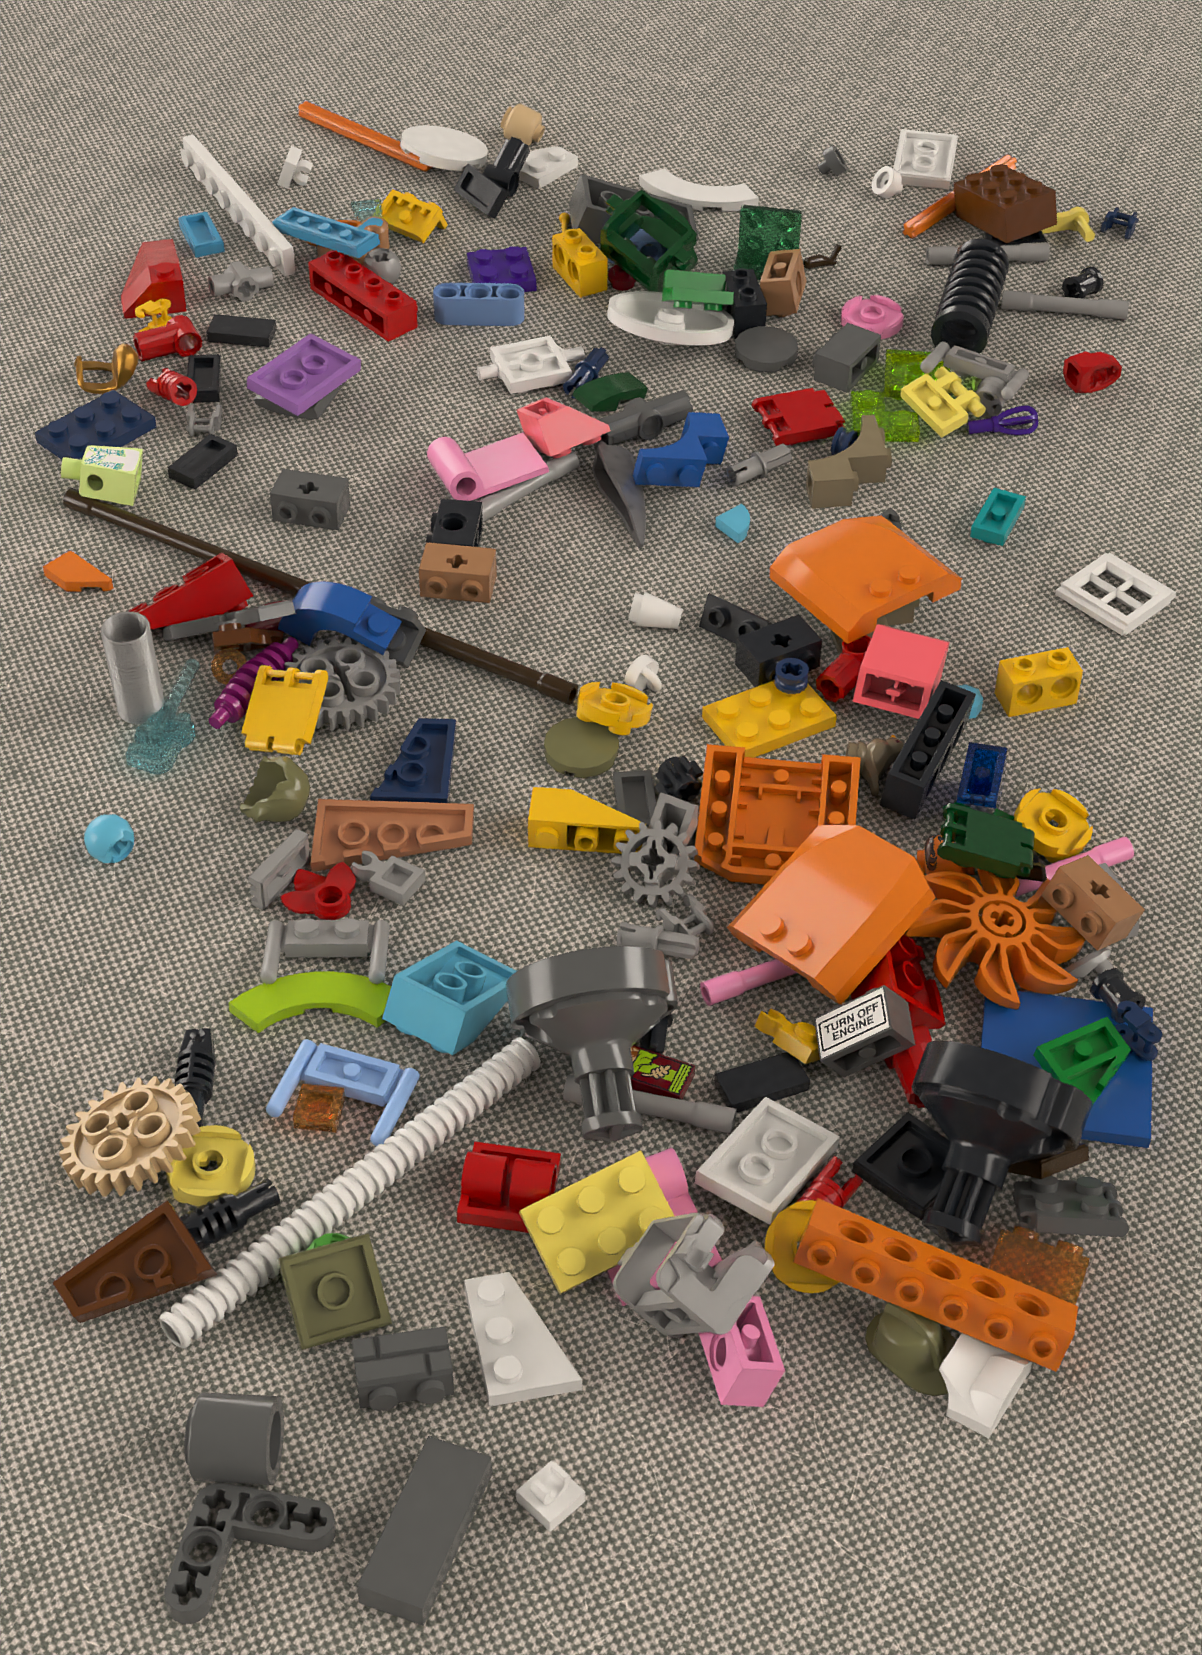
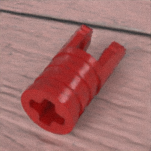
(173, 387)
(827, 1190)

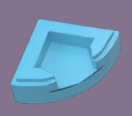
(734, 523)

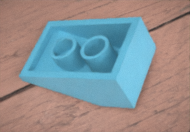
(448, 997)

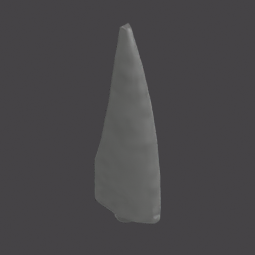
(613, 474)

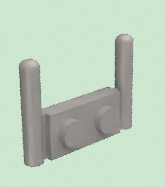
(968, 363)
(326, 939)

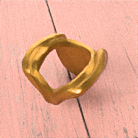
(122, 367)

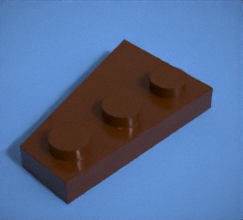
(135, 1266)

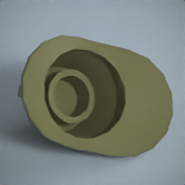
(910, 1348)

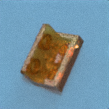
(1041, 1265)

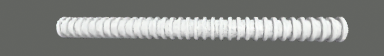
(349, 1192)

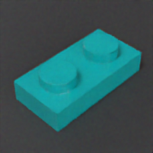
(998, 516)

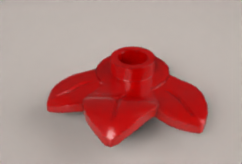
(322, 895)

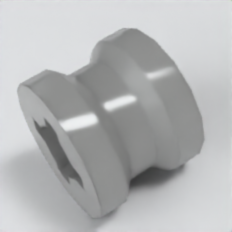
(993, 401)

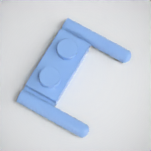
(359, 1075)

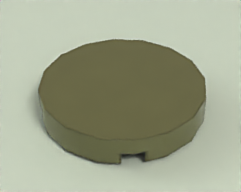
(580, 747)

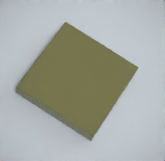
(334, 1291)

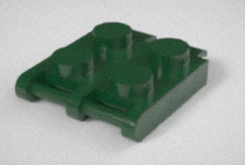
(986, 842)

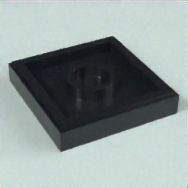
(906, 1164)

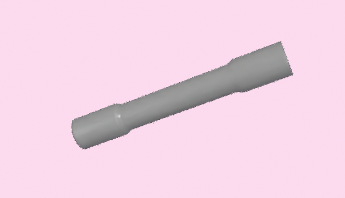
(1023, 252)
(1101, 308)
(557, 468)
(698, 1113)

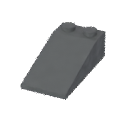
(589, 206)

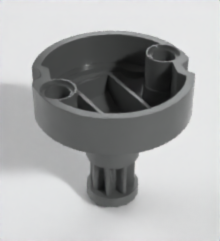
(594, 1011)

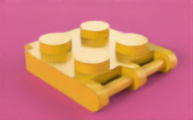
(283, 712)

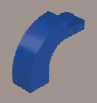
(341, 610)

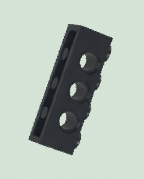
(927, 749)

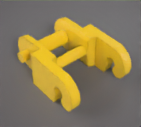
(154, 308)

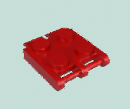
(799, 416)

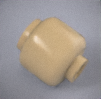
(522, 124)

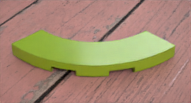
(295, 993)

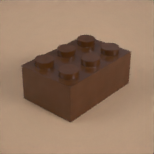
(1005, 203)

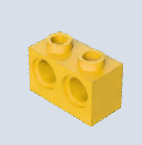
(579, 262)
(1038, 682)

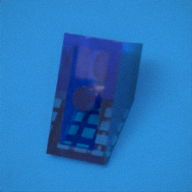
(983, 775)

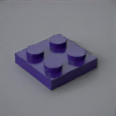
(502, 266)

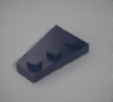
(423, 765)

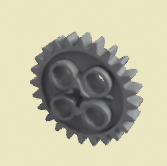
(361, 672)

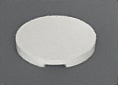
(443, 147)

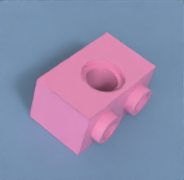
(745, 1359)

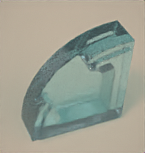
(366, 209)

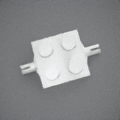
(530, 364)

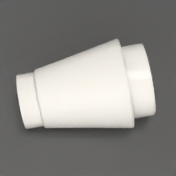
(654, 612)

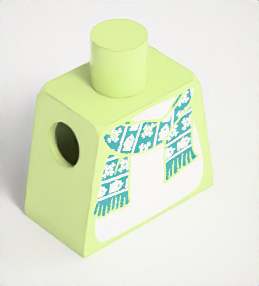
(106, 473)

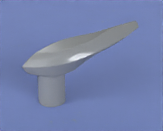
(1095, 960)

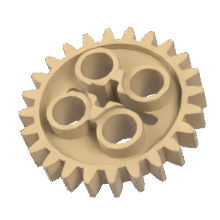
(130, 1136)

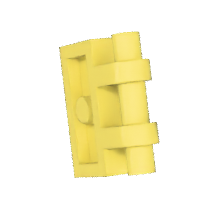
(936, 406)

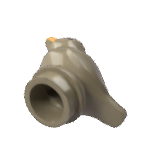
(875, 758)

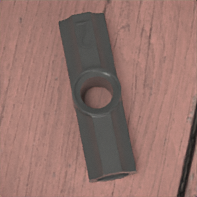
(646, 418)

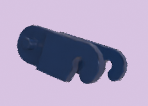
(1111, 219)
(1140, 1032)

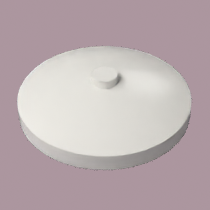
(658, 321)

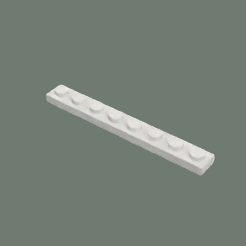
(239, 205)

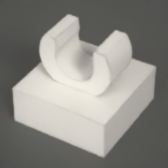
(292, 169)
(550, 1495)

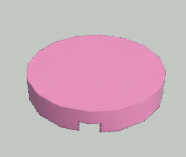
(873, 314)

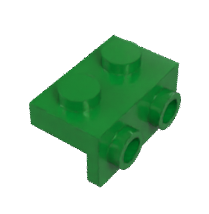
(696, 288)

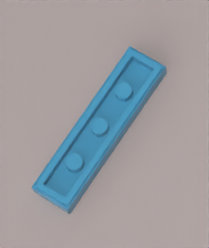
(326, 232)

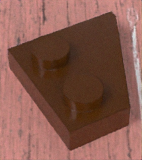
(244, 639)

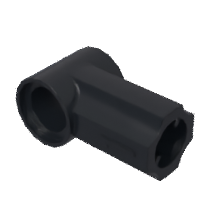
(508, 164)

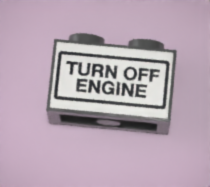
(864, 1031)

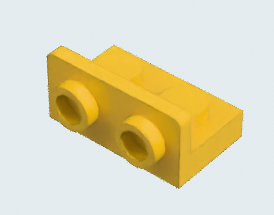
(411, 216)

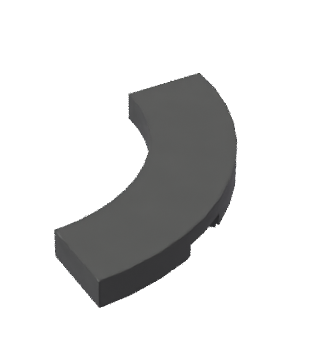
(243, 616)

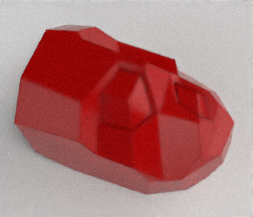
(1091, 371)

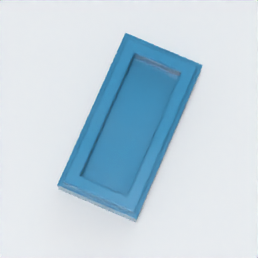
(201, 234)

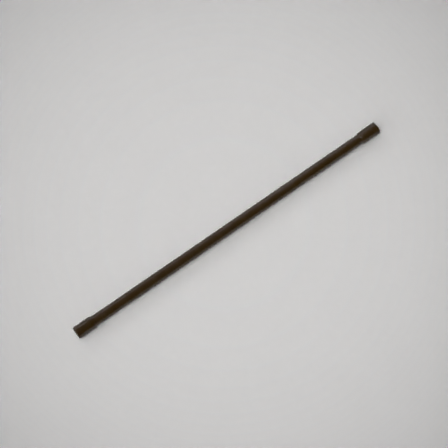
(544, 683)

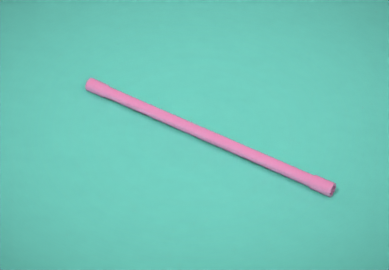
(737, 982)

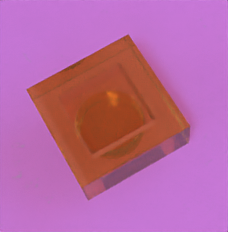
(319, 1108)

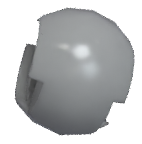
(384, 264)

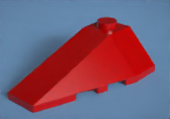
(154, 277)
(207, 592)
(903, 974)

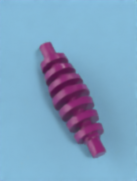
(236, 695)

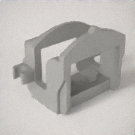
(691, 1292)

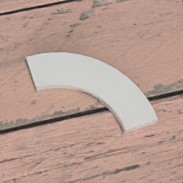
(698, 196)

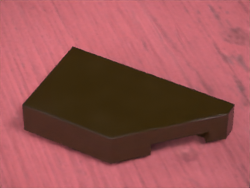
(1050, 1165)

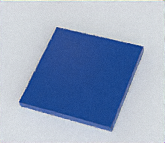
(1125, 1105)

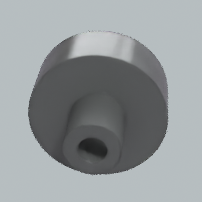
(833, 161)

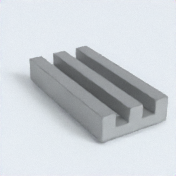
(279, 869)

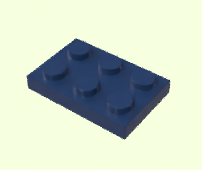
(102, 422)

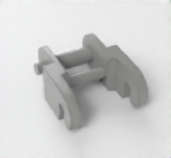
(215, 421)
(698, 912)

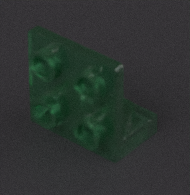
(765, 231)

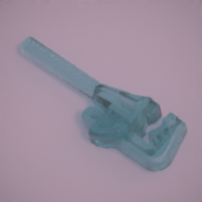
(164, 733)

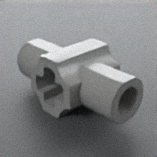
(240, 281)

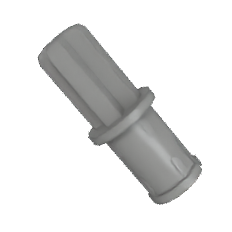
(759, 464)
(659, 939)

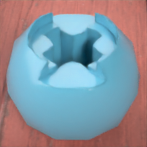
(109, 838)

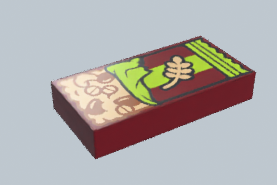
(660, 1074)

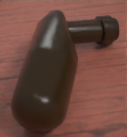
(820, 260)

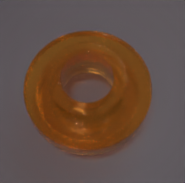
(220, 658)

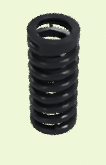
(971, 295)

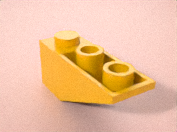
(576, 822)

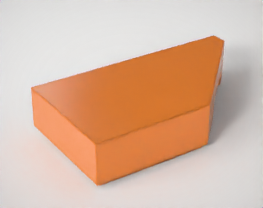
(74, 572)

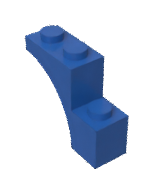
(684, 461)

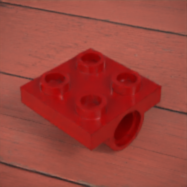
(502, 1182)

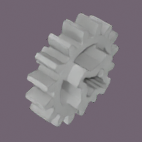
(638, 862)

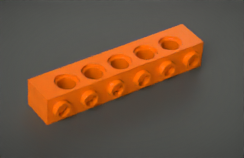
(937, 1285)

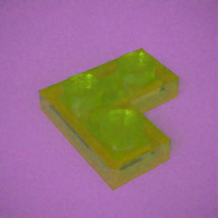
(897, 425)

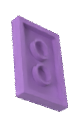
(303, 374)

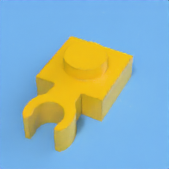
(796, 1038)

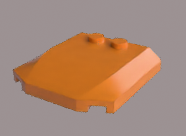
(859, 573)
(765, 808)
(836, 907)

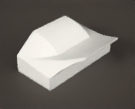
(981, 1382)

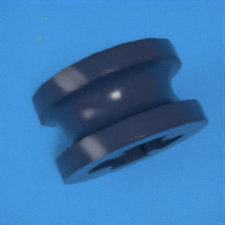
(843, 440)
(791, 675)

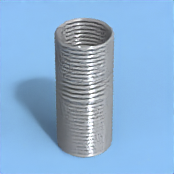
(132, 666)

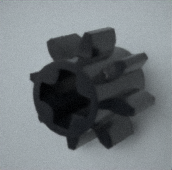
(679, 778)

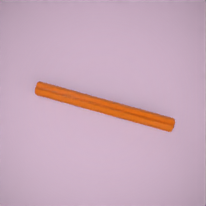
(359, 134)
(943, 206)

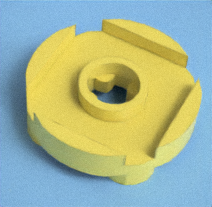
(233, 1158)

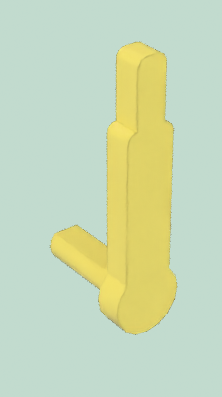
(1074, 219)

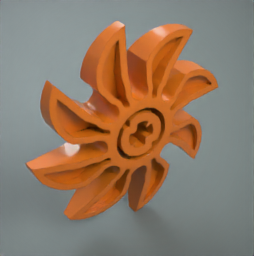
(997, 935)

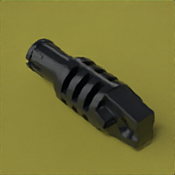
(197, 1067)
(229, 1213)

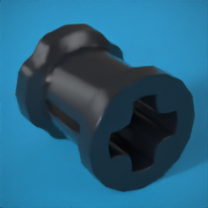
(1083, 284)
(1117, 985)

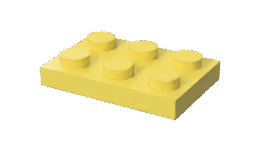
(595, 1220)

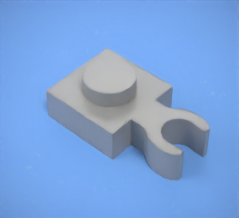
(391, 879)

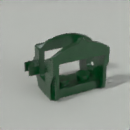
(669, 230)

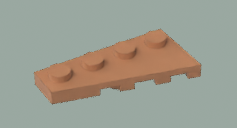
(386, 829)

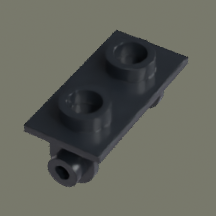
(728, 619)

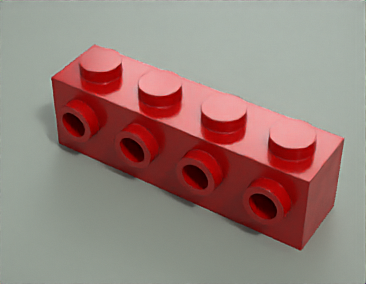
(363, 295)

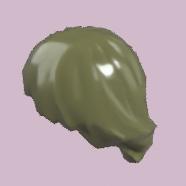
(277, 792)

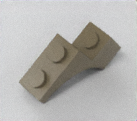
(835, 478)

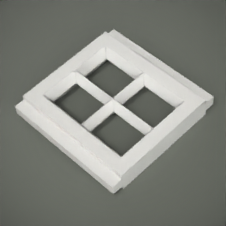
(1159, 594)

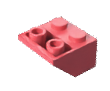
(558, 428)
(900, 671)

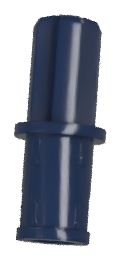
(587, 370)

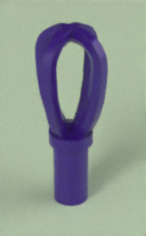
(996, 423)

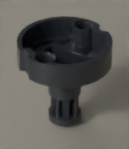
(995, 1117)

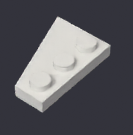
(514, 1344)

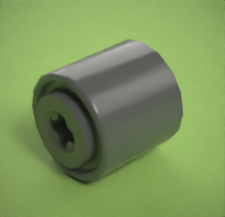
(235, 1438)

